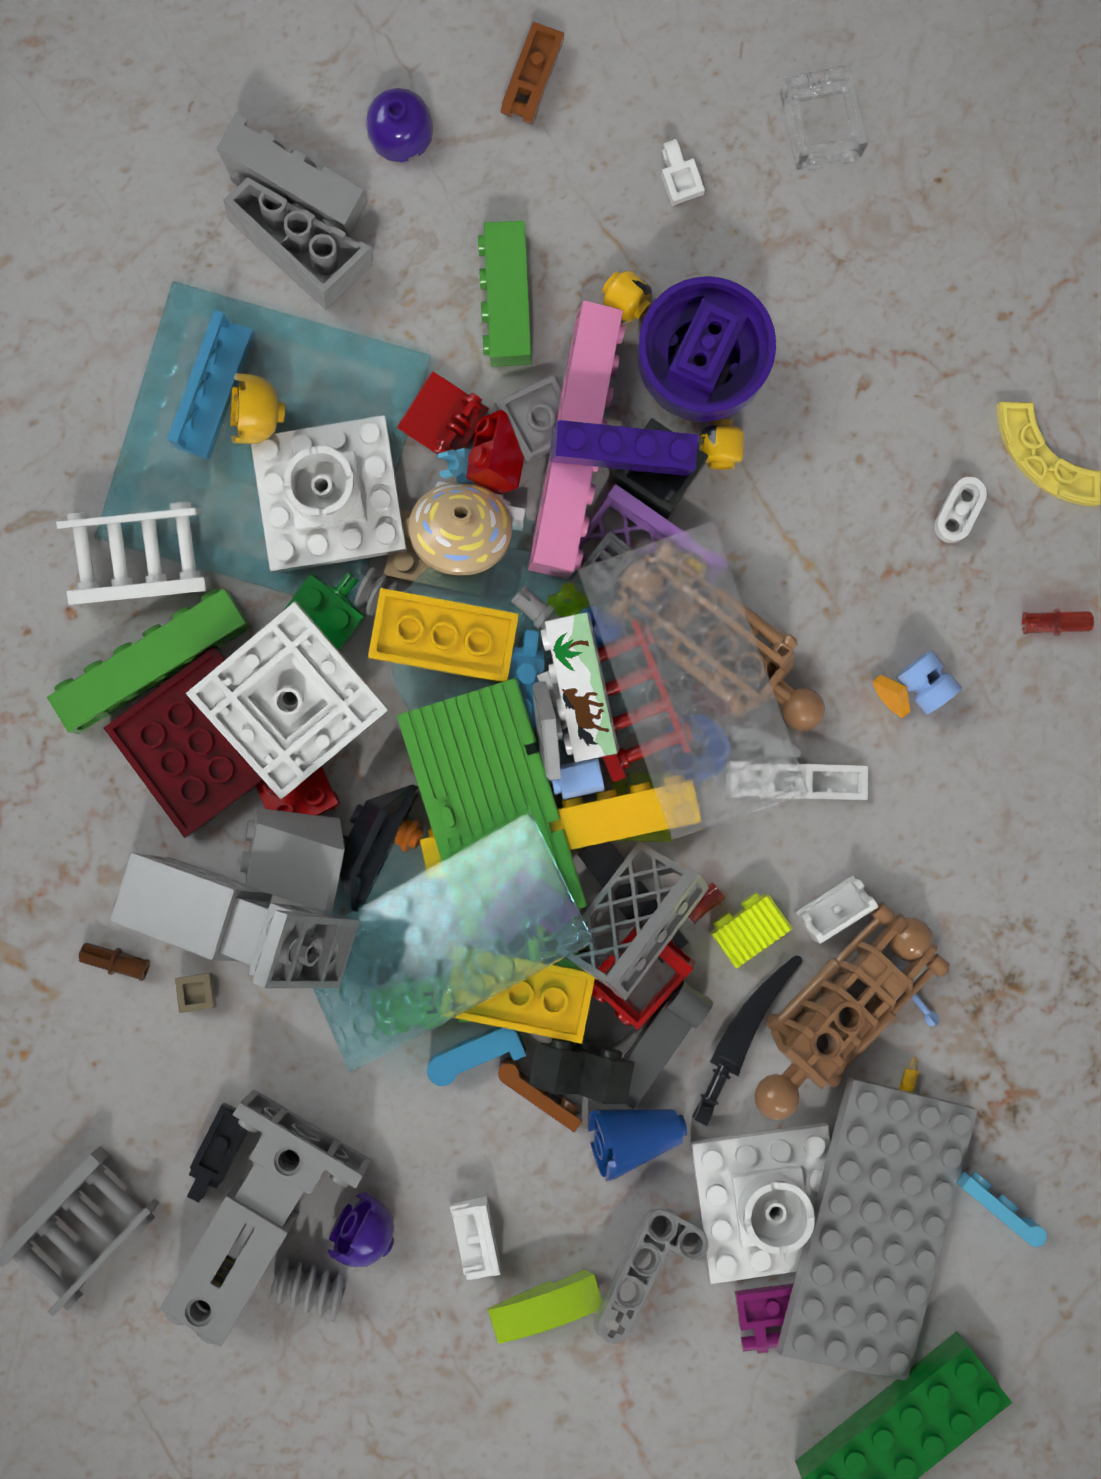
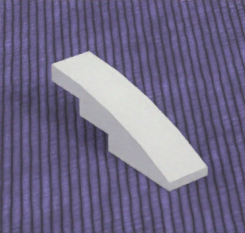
(835, 782)

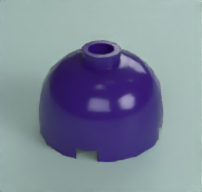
(399, 124)
(362, 1233)

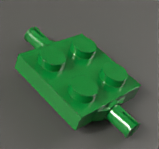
(330, 607)

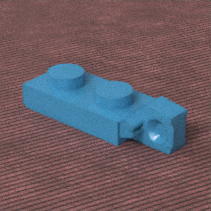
(525, 666)

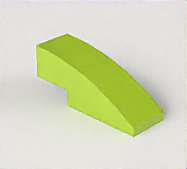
(545, 1307)

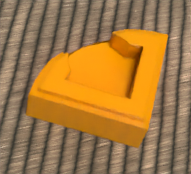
(892, 695)

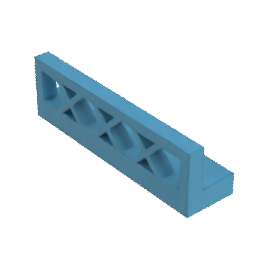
(210, 386)

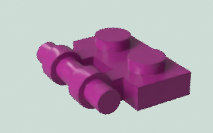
(762, 1309)

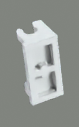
(836, 909)
(476, 1238)

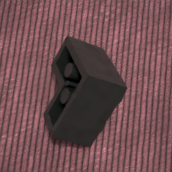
(582, 1070)

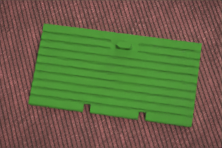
(479, 774)

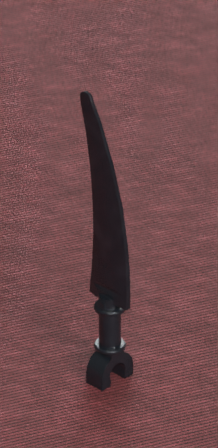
(738, 1038)

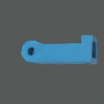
(473, 1052)

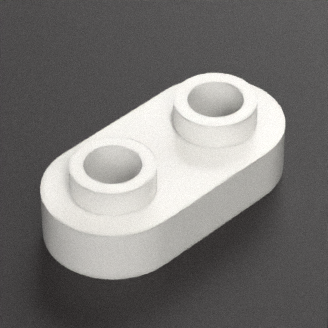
(959, 511)

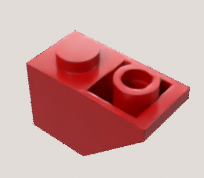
(495, 455)

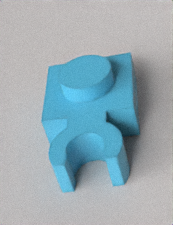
(457, 464)

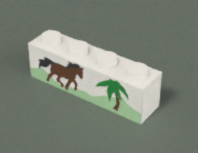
(581, 687)

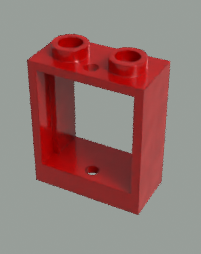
(627, 1011)

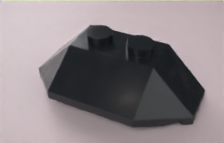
(372, 841)

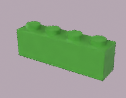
(506, 293)

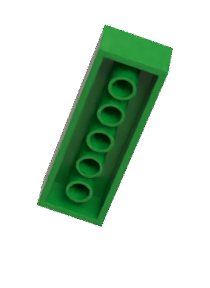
(911, 1420)

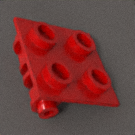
(442, 415)
(310, 797)

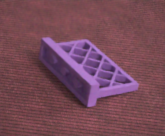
(634, 511)

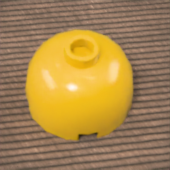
(254, 409)

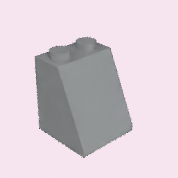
(294, 856)

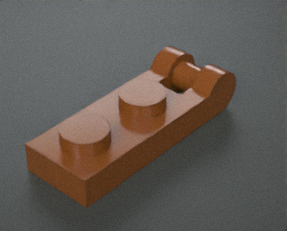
(532, 72)
(562, 1110)

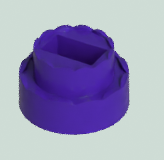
(709, 321)

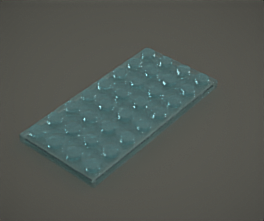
(452, 942)

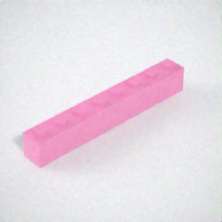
(582, 399)

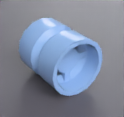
(940, 686)

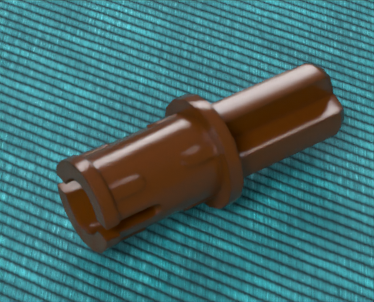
(114, 961)

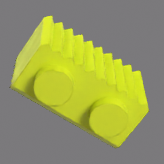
(750, 928)

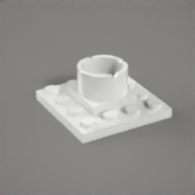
(346, 522)
(281, 736)
(745, 1179)

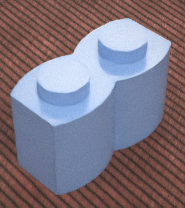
(579, 779)

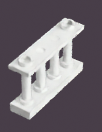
(122, 586)

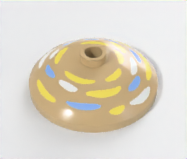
(457, 543)

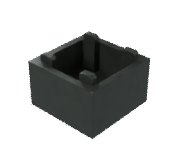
(658, 490)

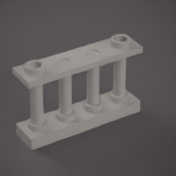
(44, 1222)

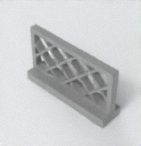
(657, 927)

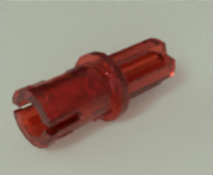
(1057, 622)

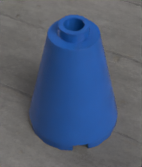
(632, 1137)

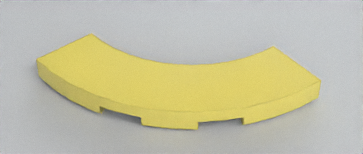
(1039, 463)

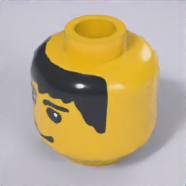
(627, 293)
(723, 444)

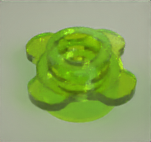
(566, 609)

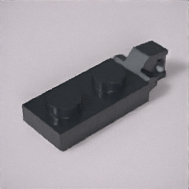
(216, 1152)

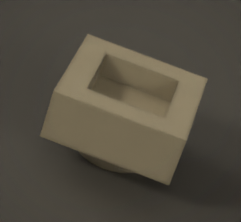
(195, 992)

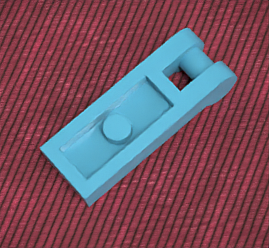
(1003, 1209)

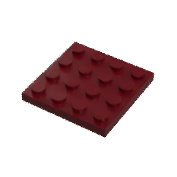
(181, 752)

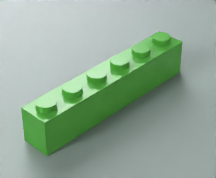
(148, 661)

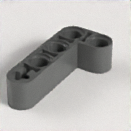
(662, 1035)

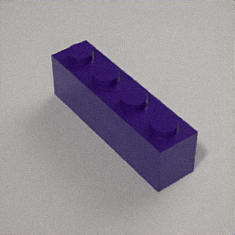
(623, 448)

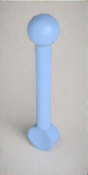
(930, 1016)

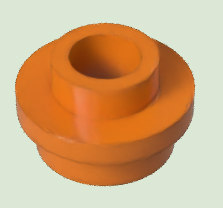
(409, 835)

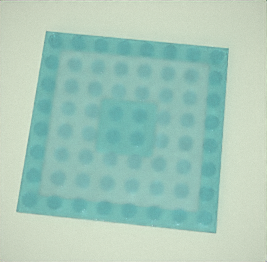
(319, 376)

